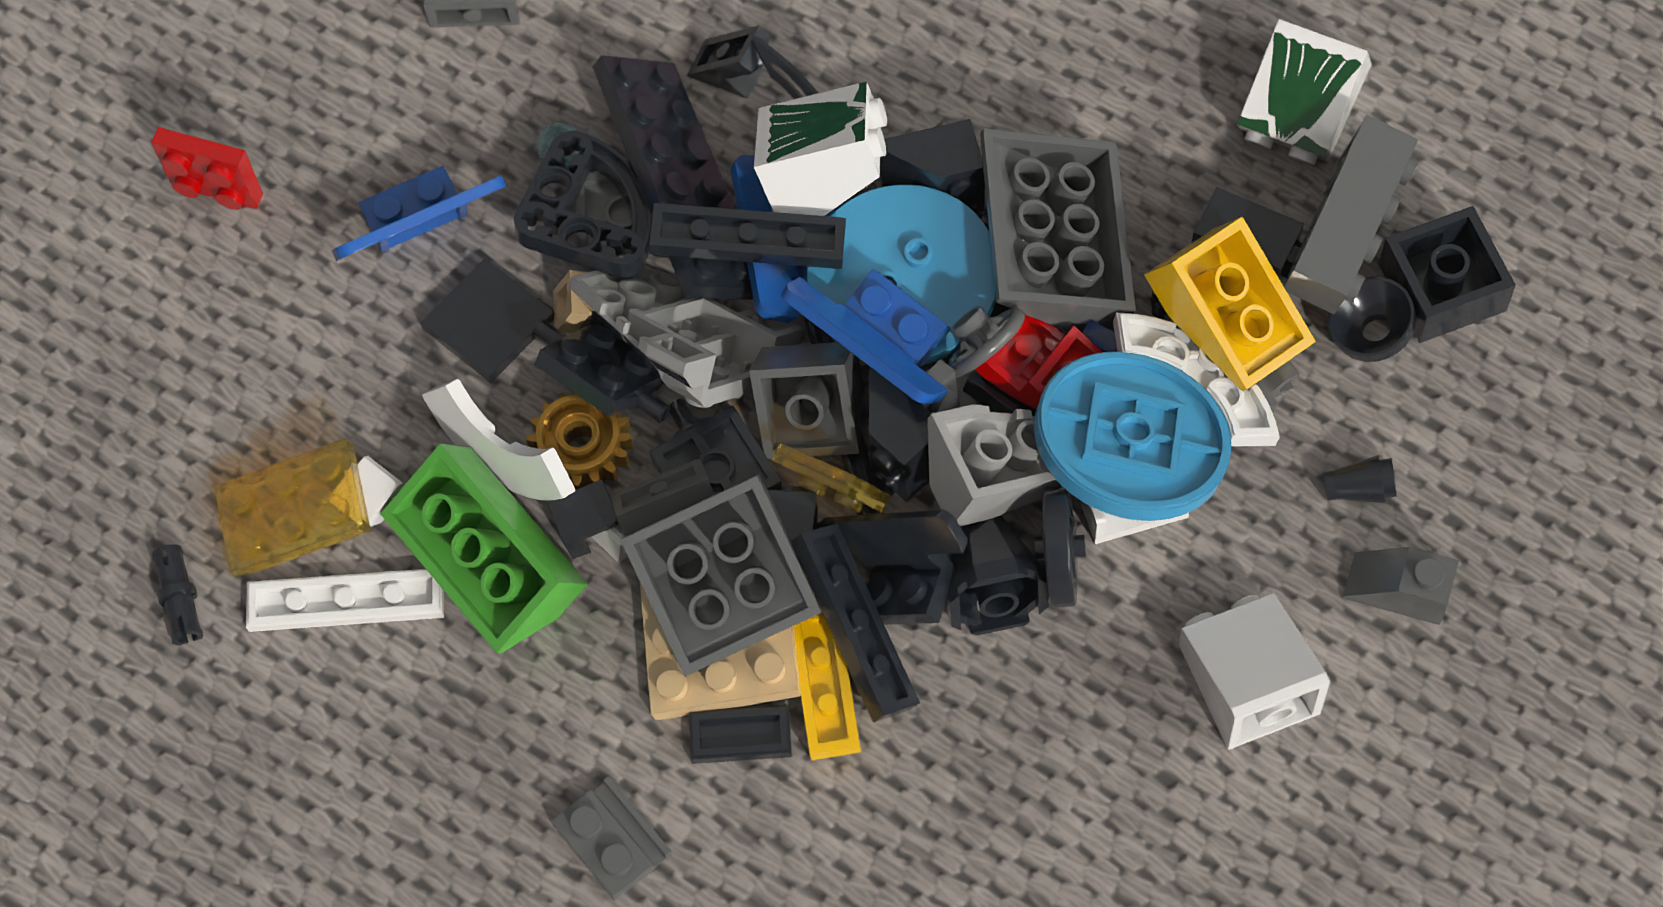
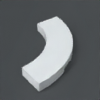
(1245, 411)
(518, 467)

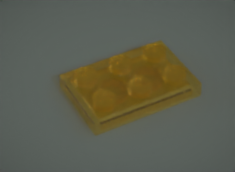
(292, 508)

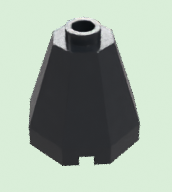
(998, 575)

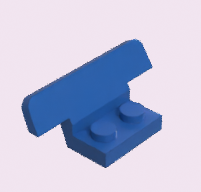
(414, 210)
(765, 279)
(879, 328)

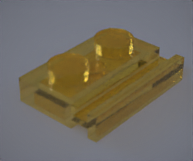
(819, 476)

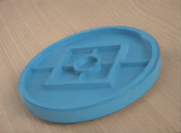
(923, 246)
(1132, 436)

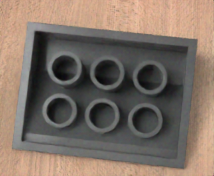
(1057, 227)

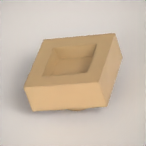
(568, 308)

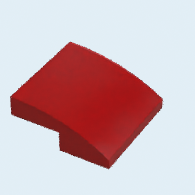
(1033, 358)

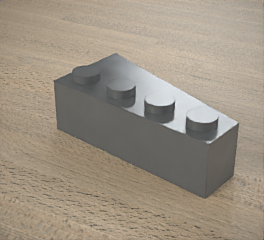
(1350, 215)

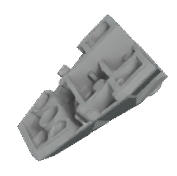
(685, 341)

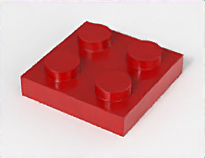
(207, 169)

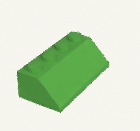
(482, 547)

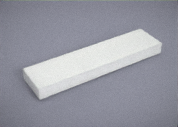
(343, 600)

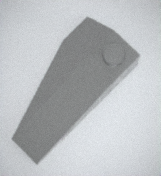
(985, 462)

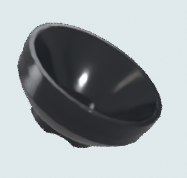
(1376, 300)

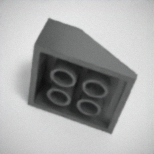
(721, 575)

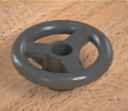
(982, 337)

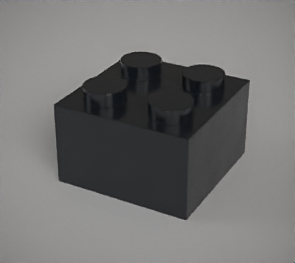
(1448, 272)

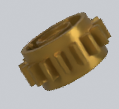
(575, 418)

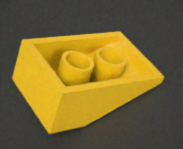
(1231, 303)

